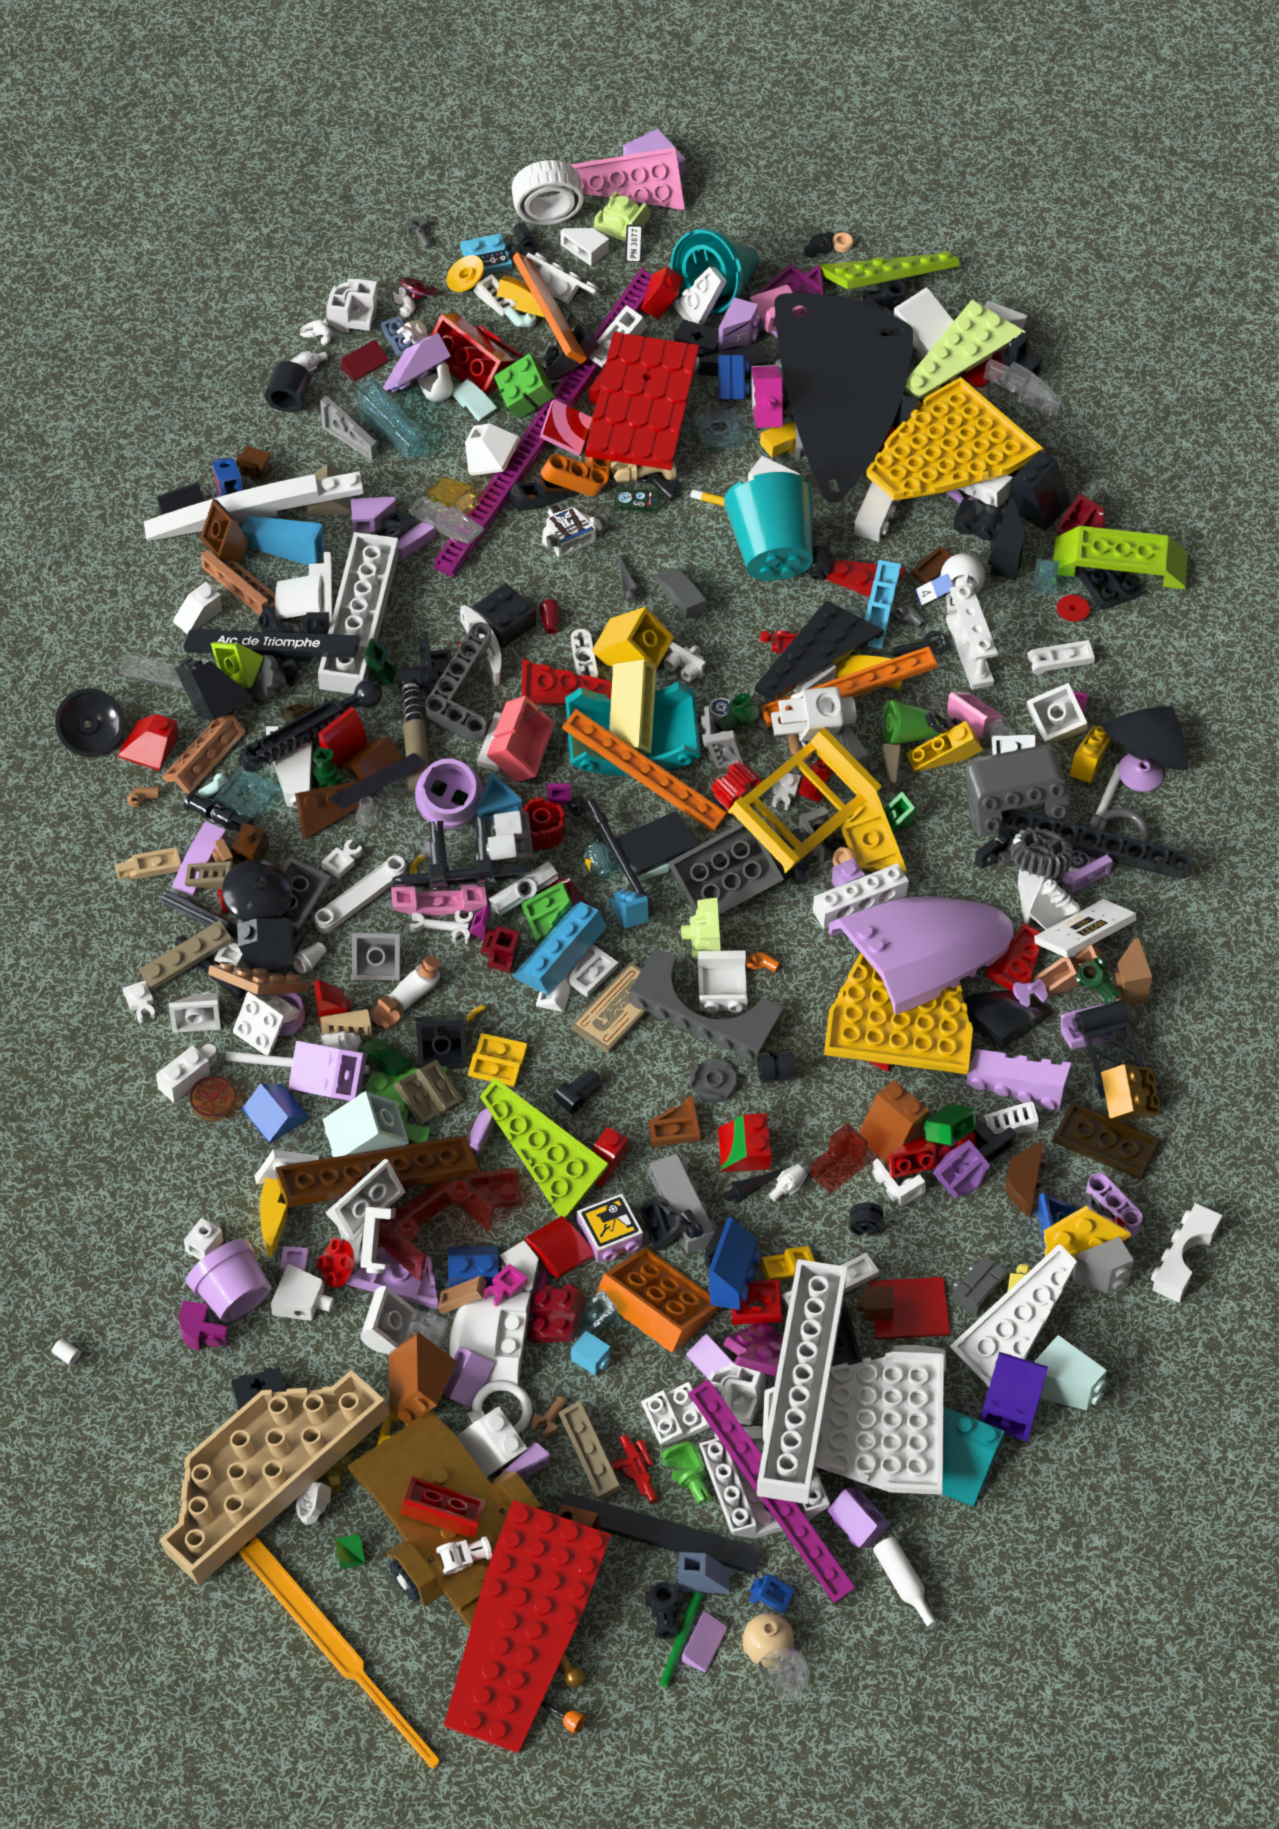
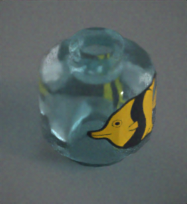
(599, 859)

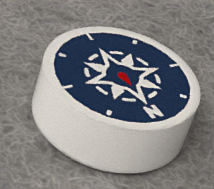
(719, 707)
(1079, 860)

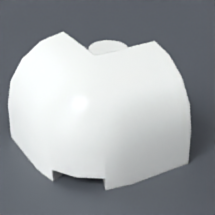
(352, 305)
(741, 1390)

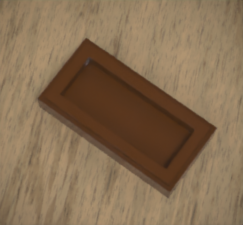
(931, 566)

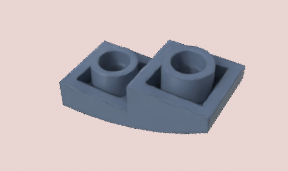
(390, 330)

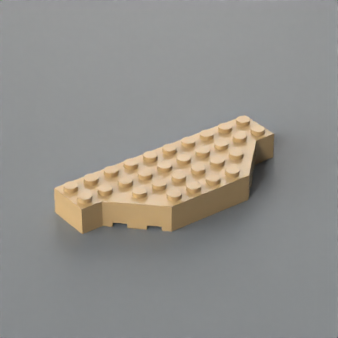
(262, 1465)

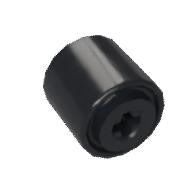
(288, 386)

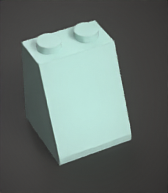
(365, 1125)
(1071, 1376)

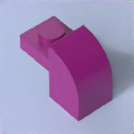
(196, 1329)

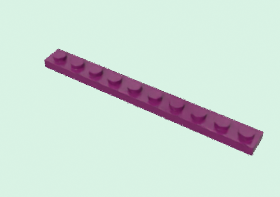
(785, 1512)

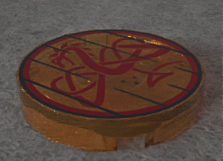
(213, 1098)

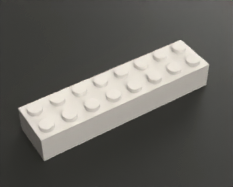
(360, 607)

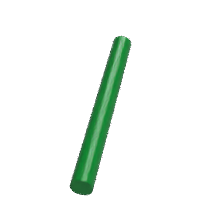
(681, 1640)

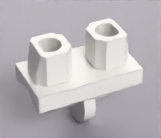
(687, 659)

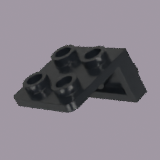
(432, 663)

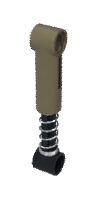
(413, 729)

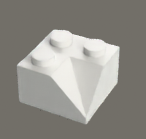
(1057, 714)

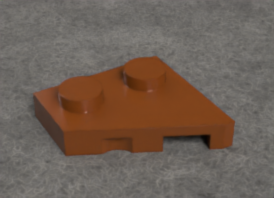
(675, 1125)

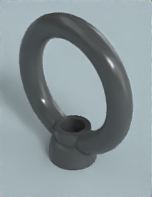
(1099, 823)

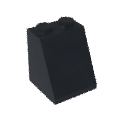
(1040, 491)
(209, 688)

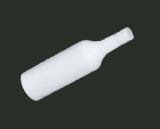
(903, 1577)

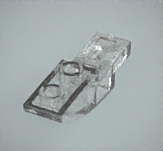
(1031, 389)

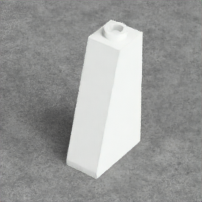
(294, 770)

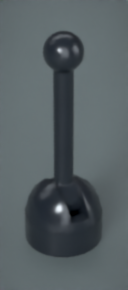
(578, 807)

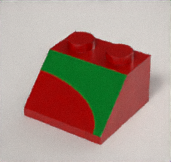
(745, 1143)

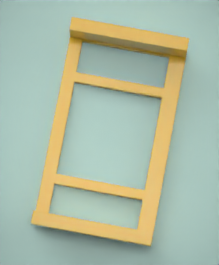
(845, 767)

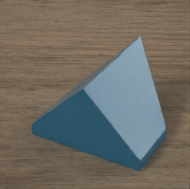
(497, 799)

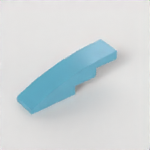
(882, 598)

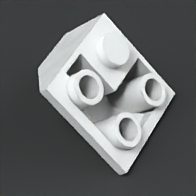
(489, 449)

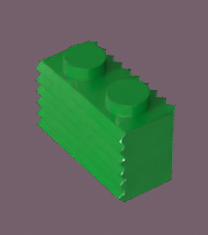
(950, 1124)

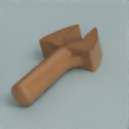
(548, 1418)

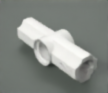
(511, 895)

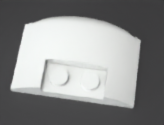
(494, 1333)

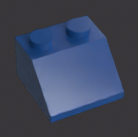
(471, 1262)

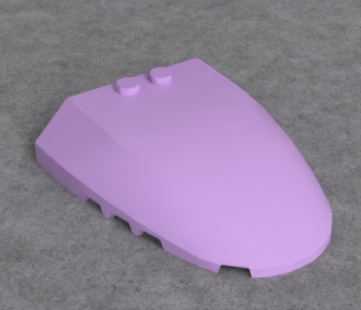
(926, 943)

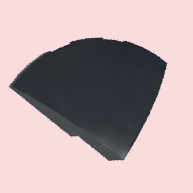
(557, 362)
(1151, 735)
(1002, 1016)

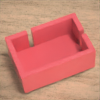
(520, 739)

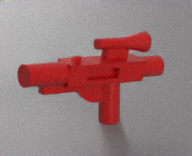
(634, 1468)

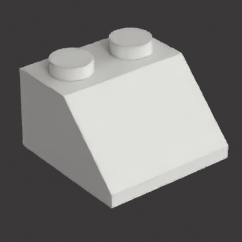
(492, 1442)

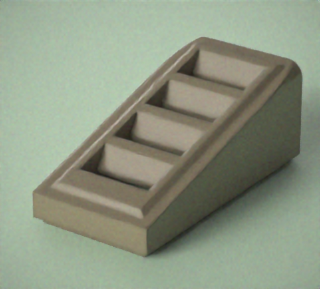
(891, 763)
(212, 868)

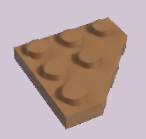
(258, 979)

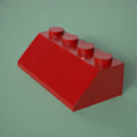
(471, 352)

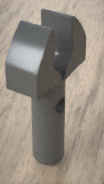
(419, 230)

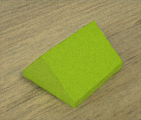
(237, 662)

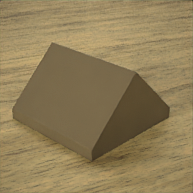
(335, 506)

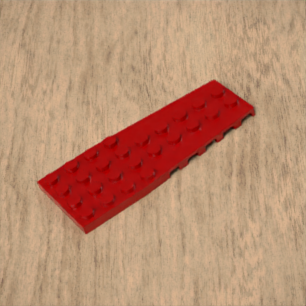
(523, 1623)

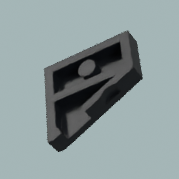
(662, 1222)

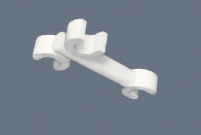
(459, 927)

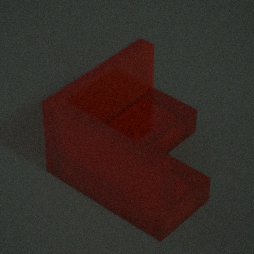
(842, 1160)

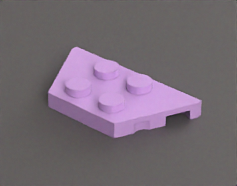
(399, 1281)

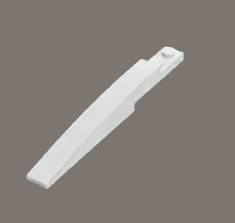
(258, 502)

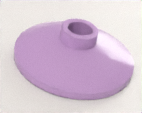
(1137, 778)

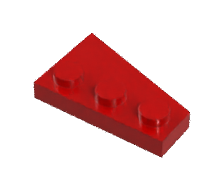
(1018, 961)

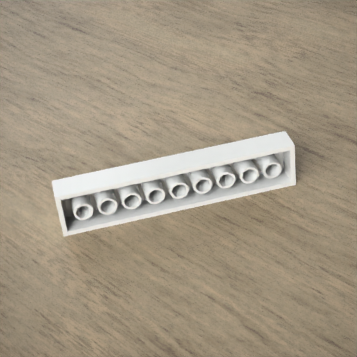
(802, 1382)

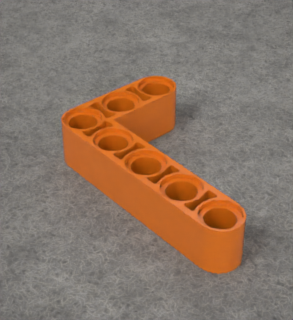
(577, 476)

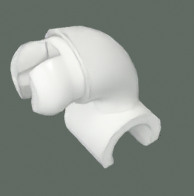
(408, 307)

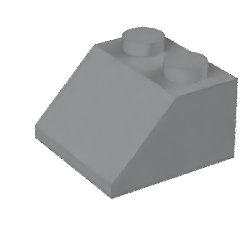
(1104, 1267)

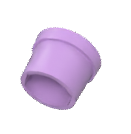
(457, 777)
(230, 1280)

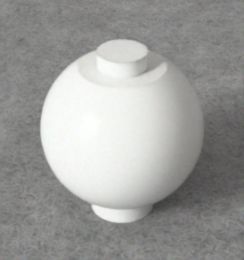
(964, 570)

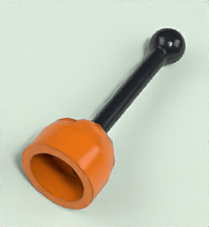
(572, 1720)

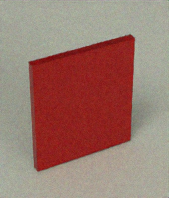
(918, 1309)

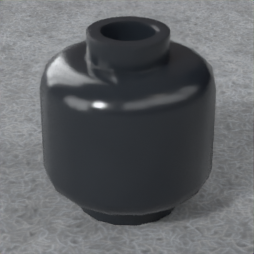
(822, 563)

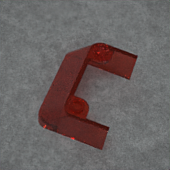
(397, 1233)

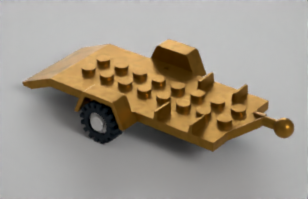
(437, 1456)

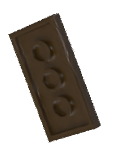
(1106, 1140)

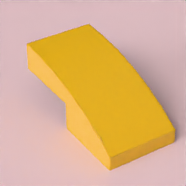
(784, 1266)

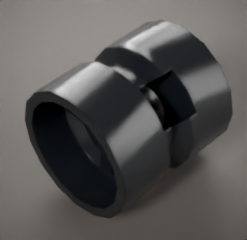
(776, 1066)

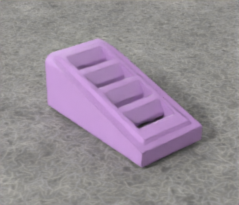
(530, 1461)

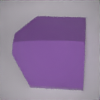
(962, 1169)

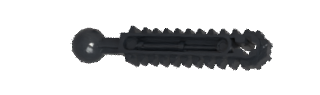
(306, 728)

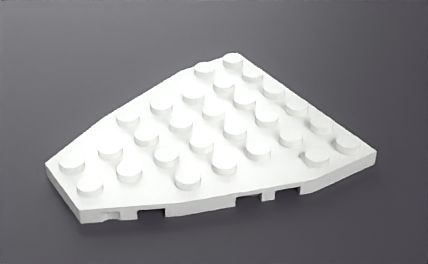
(884, 1422)

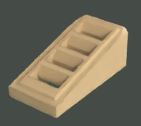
(350, 1022)

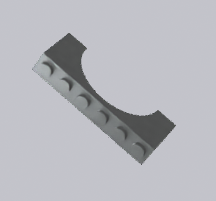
(741, 1034)

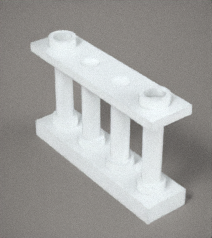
(971, 636)

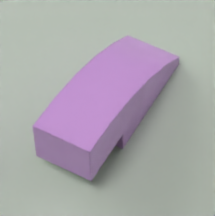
(199, 852)

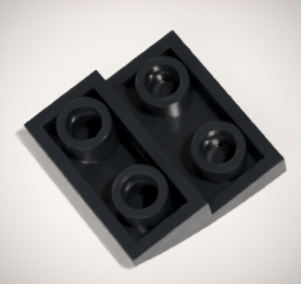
(1110, 587)

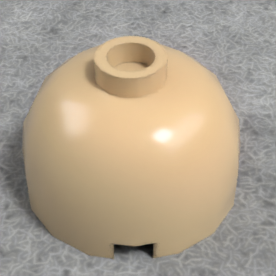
(765, 1633)

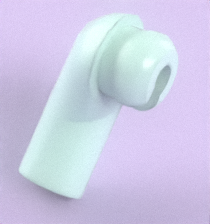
(520, 320)
(214, 787)

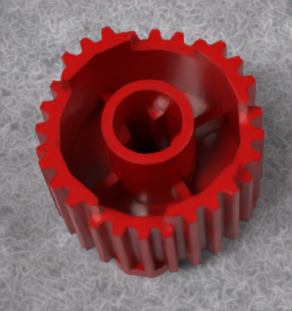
(735, 784)
(546, 823)

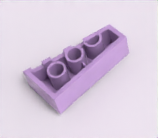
(1020, 1078)

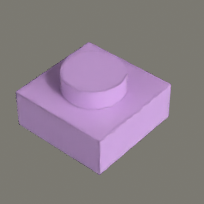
(294, 1256)

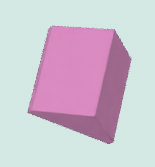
(971, 709)

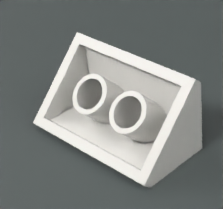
(376, 1189)

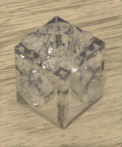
(430, 1326)

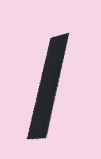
(377, 781)

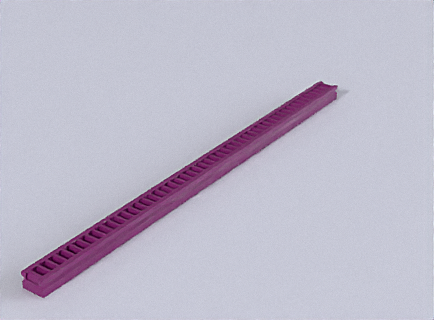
(531, 445)

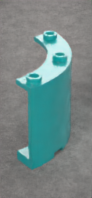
(673, 735)

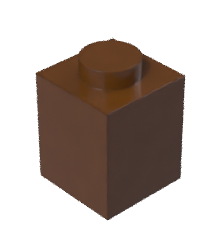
(876, 1303)

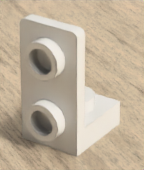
(903, 1194)

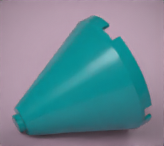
(710, 248)

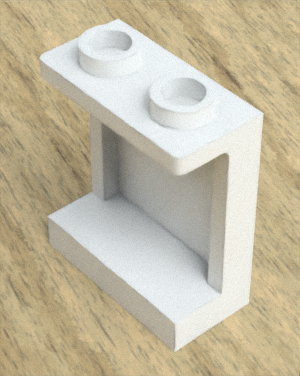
(722, 981)
(371, 1236)

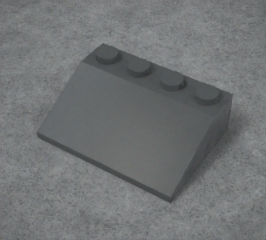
(725, 868)

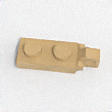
(150, 864)

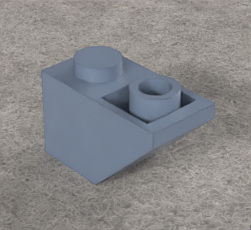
(702, 1574)

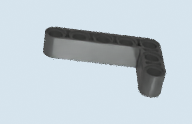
(456, 683)

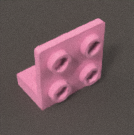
(766, 306)

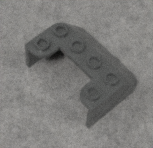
(1014, 782)

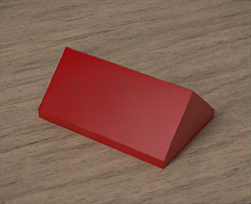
(442, 1507)

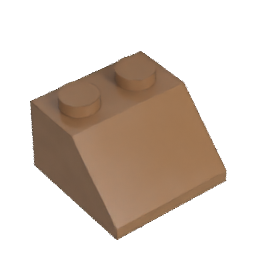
(1133, 975)

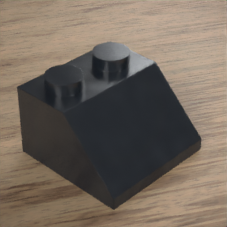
(441, 1040)

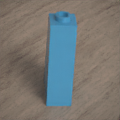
(286, 538)

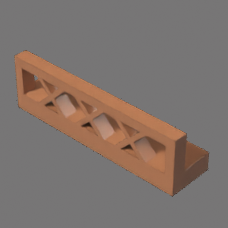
(238, 586)
(205, 753)

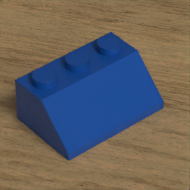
(733, 1266)

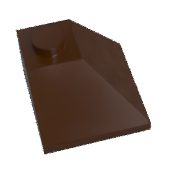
(223, 534)

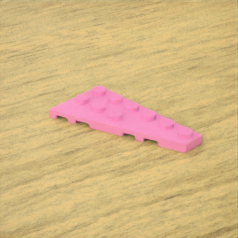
(642, 177)

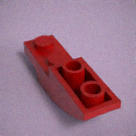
(920, 1155)

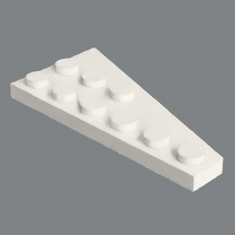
(1017, 1317)

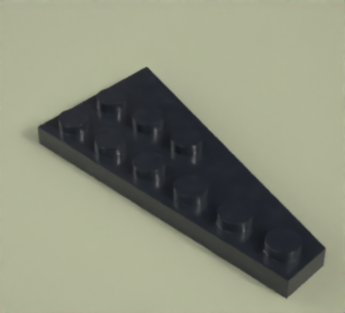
(817, 647)

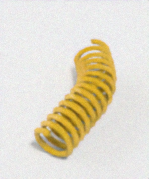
(414, 865)
(475, 1011)

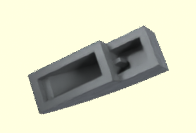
(681, 592)

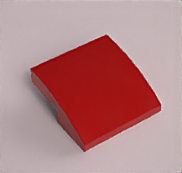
(343, 736)
(559, 1247)

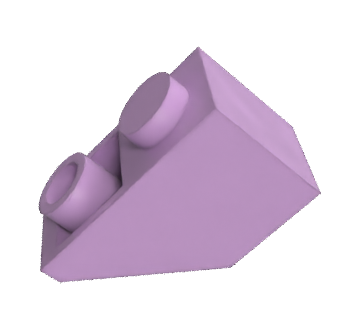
(369, 513)

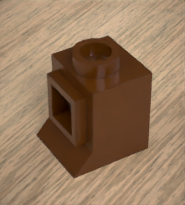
(254, 463)

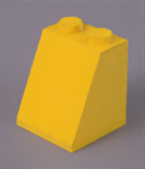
(633, 638)

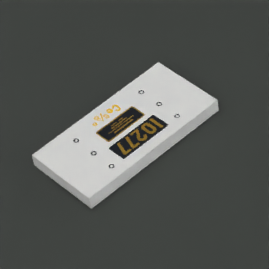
(1085, 928)

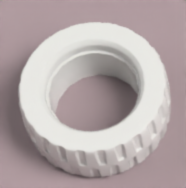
(542, 178)

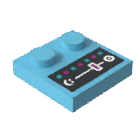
(490, 251)

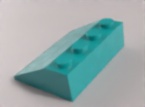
(967, 1455)

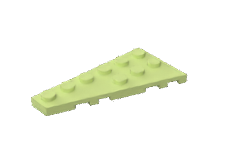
(964, 345)

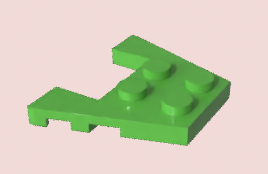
(383, 1085)

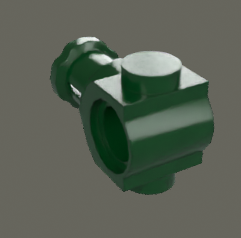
(741, 712)
(325, 771)
(1099, 982)

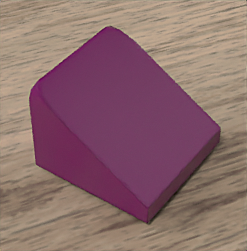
(481, 922)

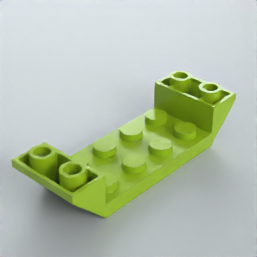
(1122, 552)

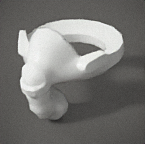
(319, 328)

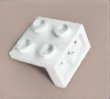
(262, 1020)

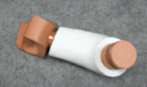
(412, 988)

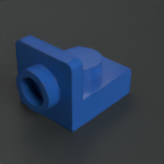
(771, 1592)

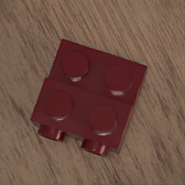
(555, 1314)

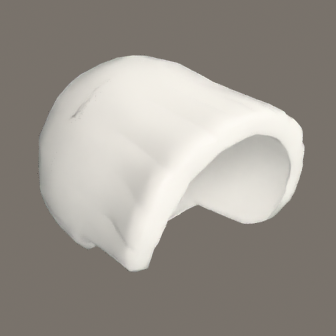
(438, 385)

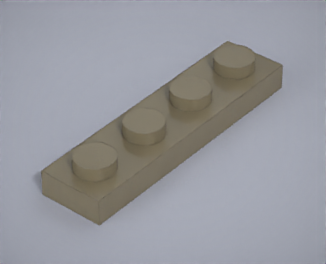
(185, 955)
(590, 1450)

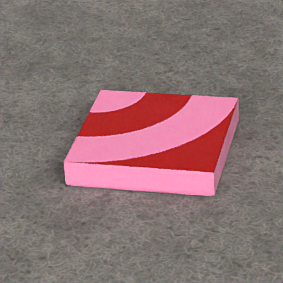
(566, 427)

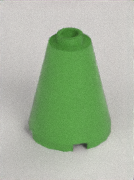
(906, 723)

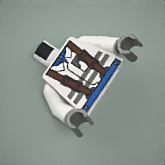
(570, 529)

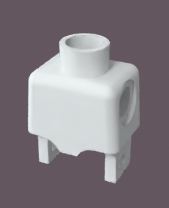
(812, 712)

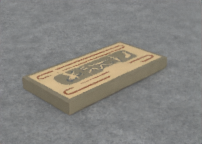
(610, 1014)

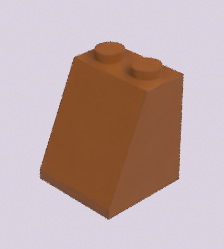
(893, 1120)
(417, 1377)

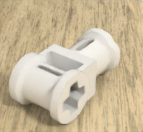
(460, 1555)

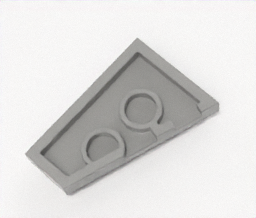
(346, 429)

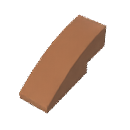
(1060, 975)

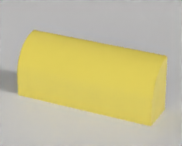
(633, 704)

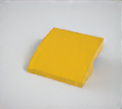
(497, 1059)

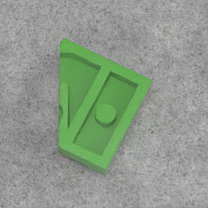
(547, 910)

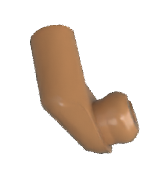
(794, 746)
(140, 794)

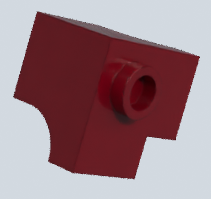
(501, 948)

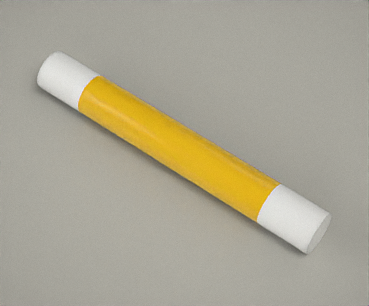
(711, 498)

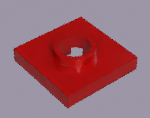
(762, 1291)

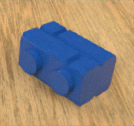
(732, 376)

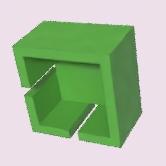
(524, 378)

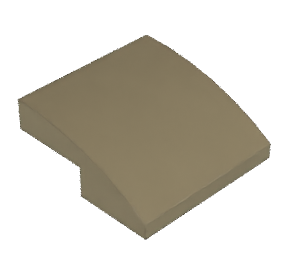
(428, 1092)

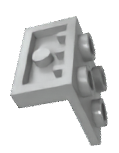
(721, 746)

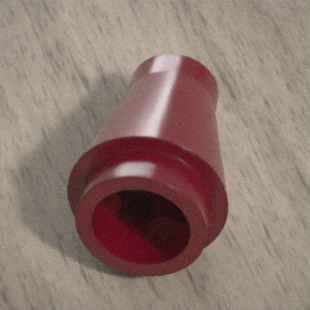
(550, 615)

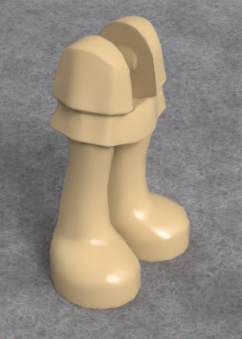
(629, 472)

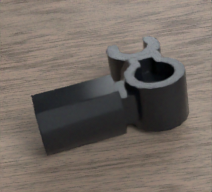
(526, 242)

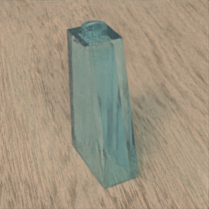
(389, 420)

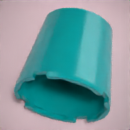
(773, 524)

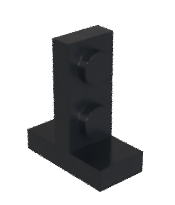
(992, 1146)

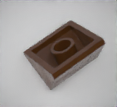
(372, 758)

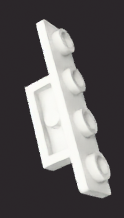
(559, 283)

